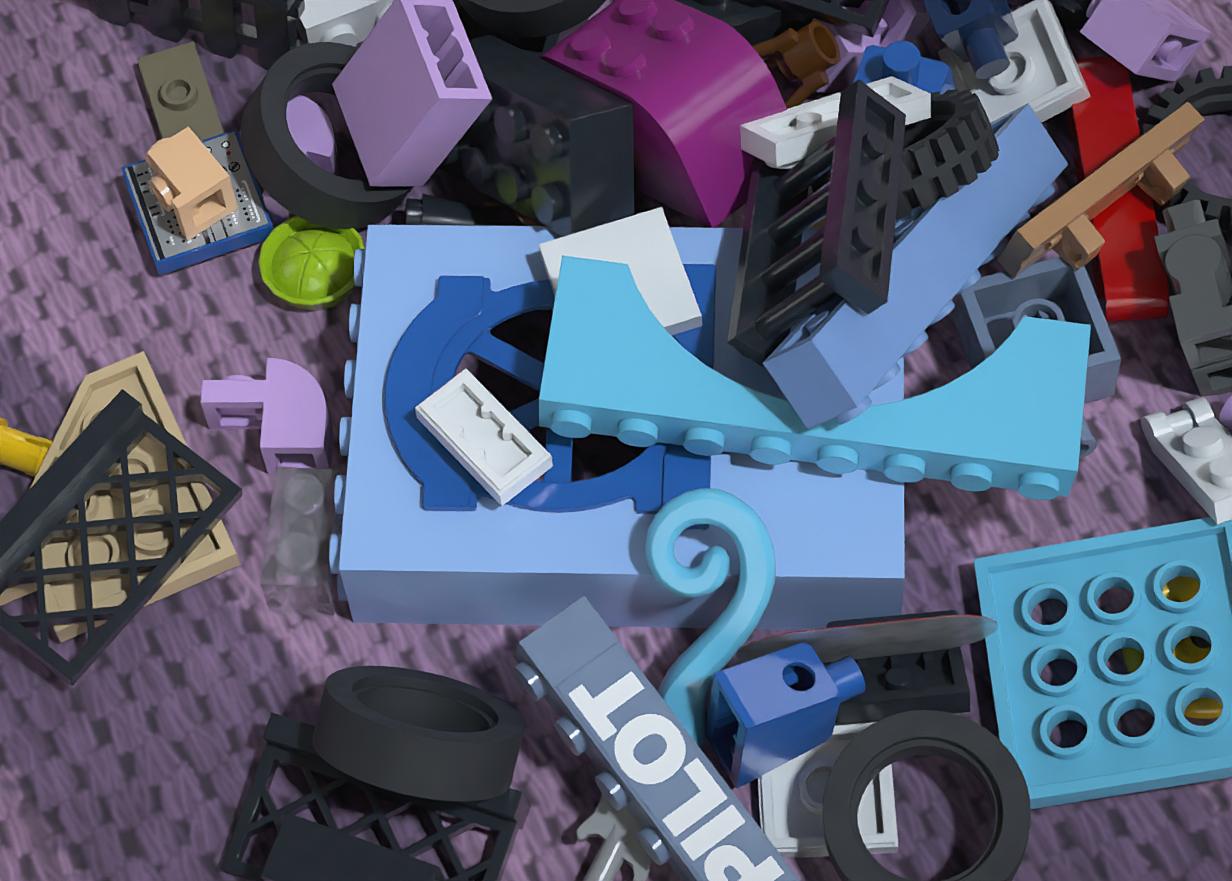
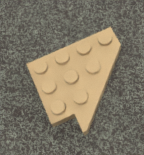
(207, 560)

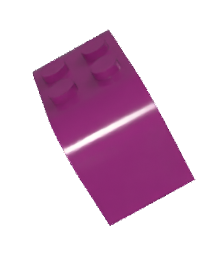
(689, 95)

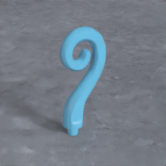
(691, 675)

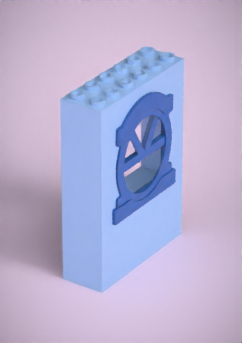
(440, 550)

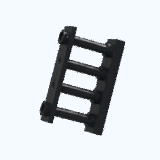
(851, 247)

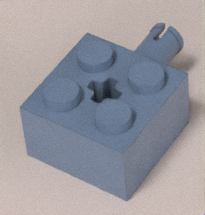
(1045, 290)

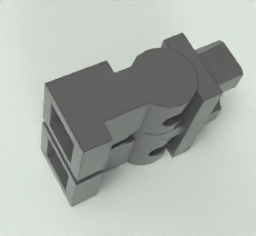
(1202, 285)

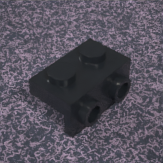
(907, 680)

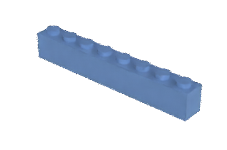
(845, 353)

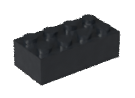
(547, 143)

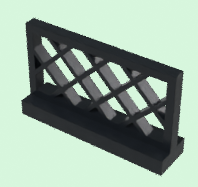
(63, 492)
(291, 745)

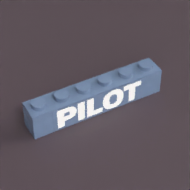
(642, 752)

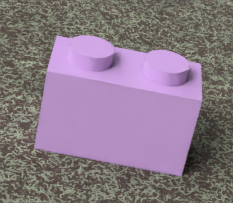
(1145, 35)

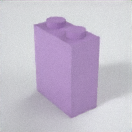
(411, 91)

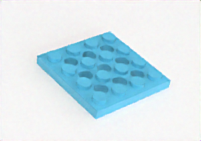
(1077, 575)

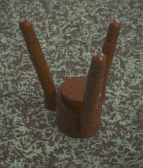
(802, 56)

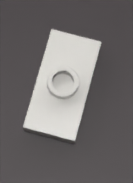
(484, 437)

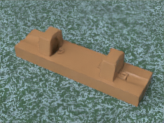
(1067, 223)

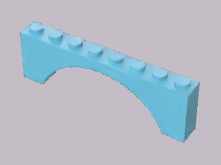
(997, 426)

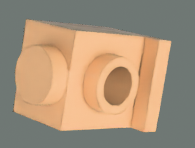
(190, 182)

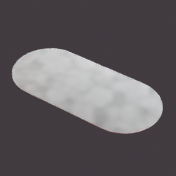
(879, 638)

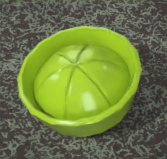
(309, 263)

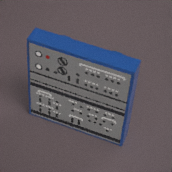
(238, 229)

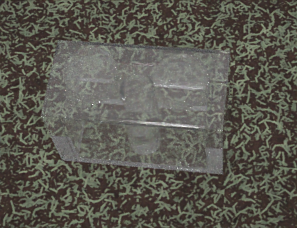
(297, 545)

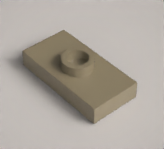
(180, 92)

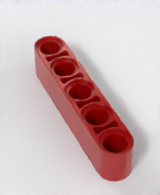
(1128, 265)

